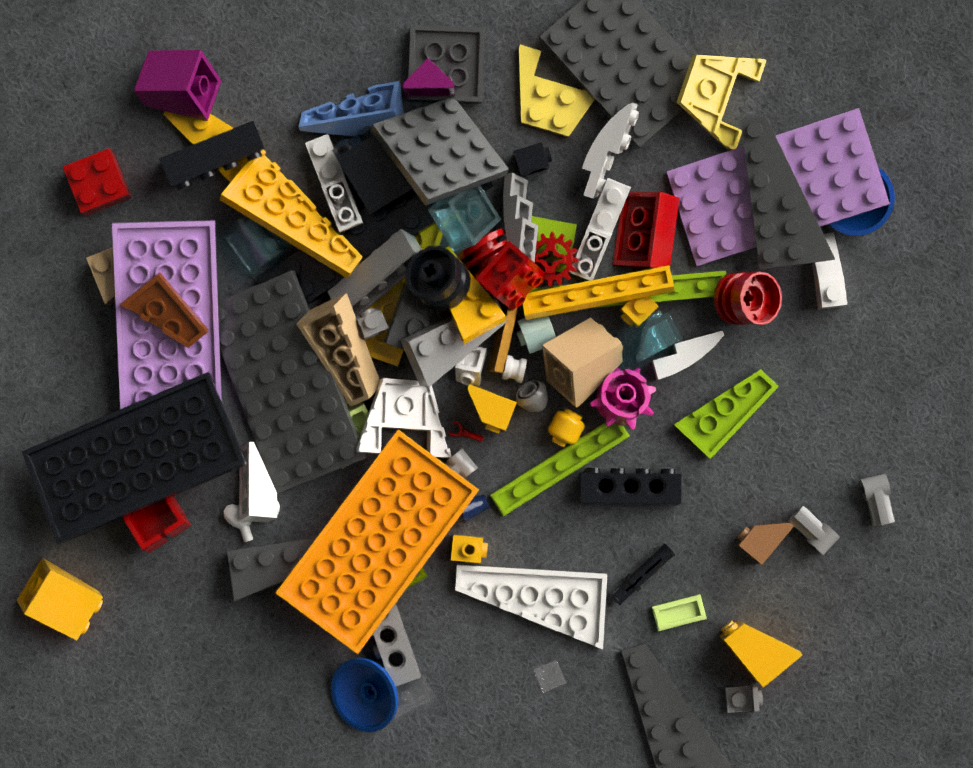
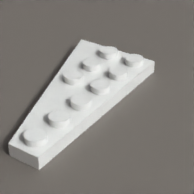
(552, 598)

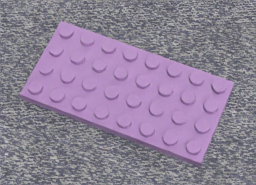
(828, 160)
(187, 259)

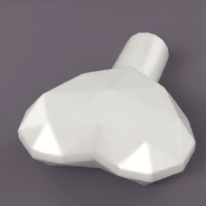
(231, 514)

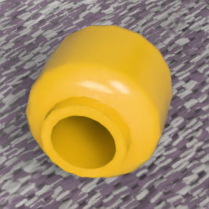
(566, 427)

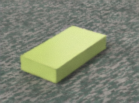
(679, 612)

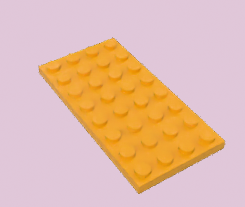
(377, 541)

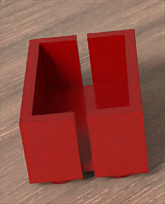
(156, 522)

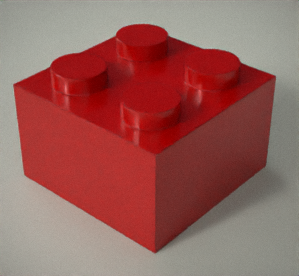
(97, 182)

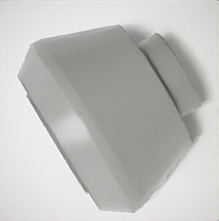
(532, 396)

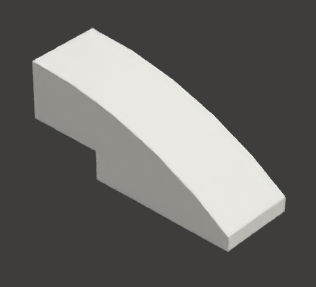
(685, 354)

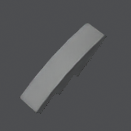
(518, 215)

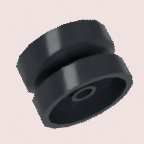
(437, 278)

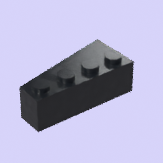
(212, 154)

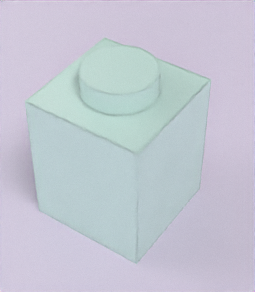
(535, 333)

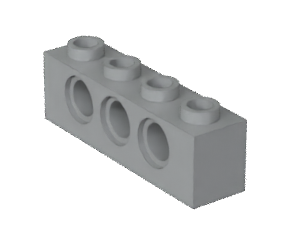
(408, 669)

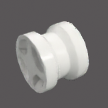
(514, 369)

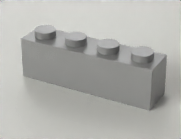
(378, 272)

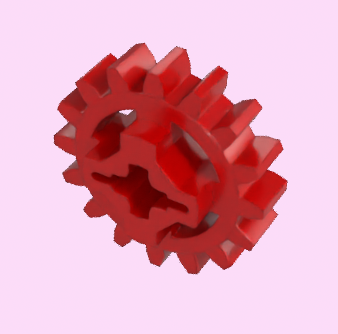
(551, 247)

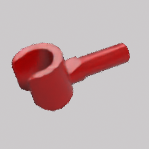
(466, 433)

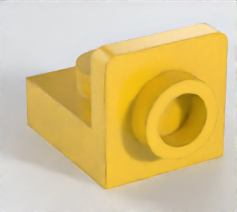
(637, 311)

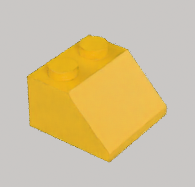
(492, 408)

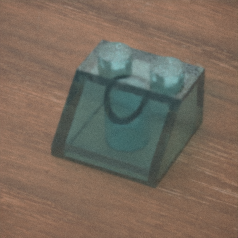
(465, 217)
(656, 336)

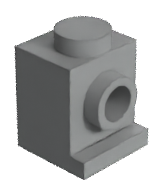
(372, 323)

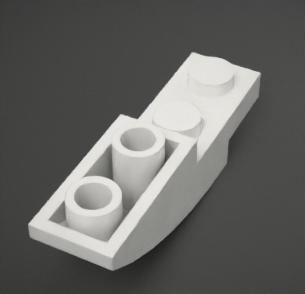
(611, 139)
(334, 183)
(600, 228)

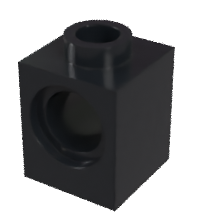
(532, 159)

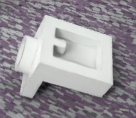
(469, 368)

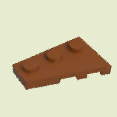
(167, 310)

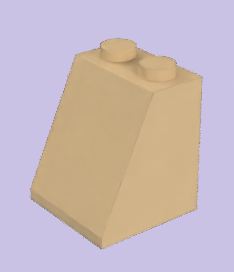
(581, 360)

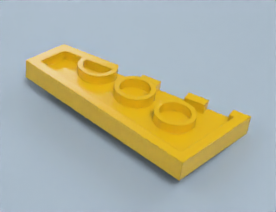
(199, 130)
(476, 312)

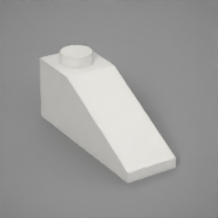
(830, 279)
(256, 490)

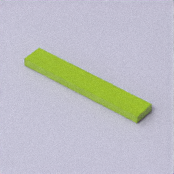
(558, 467)

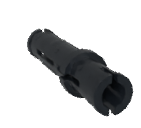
(642, 574)

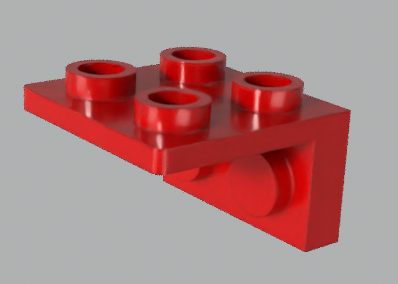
(511, 276)

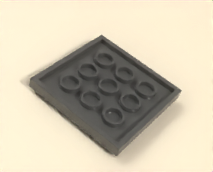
(439, 150)

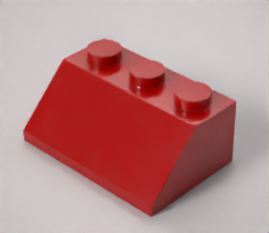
(646, 230)

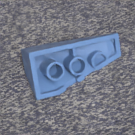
(354, 113)

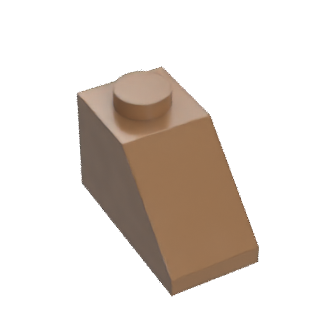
(762, 540)

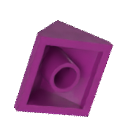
(428, 82)

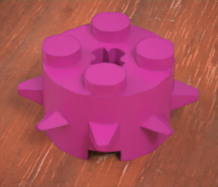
(624, 411)

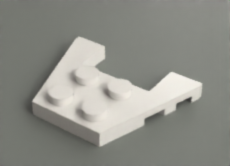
(405, 407)

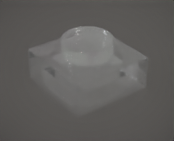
(549, 675)

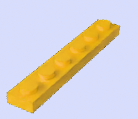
(598, 292)

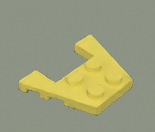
(709, 88)
(546, 102)

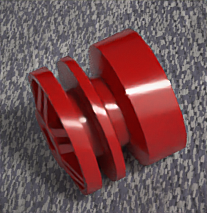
(484, 251)
(747, 298)

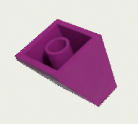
(178, 83)

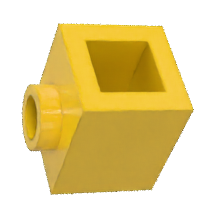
(468, 549)

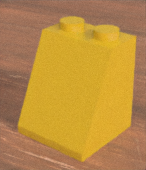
(59, 600)
(758, 652)

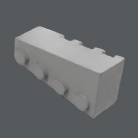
(439, 349)

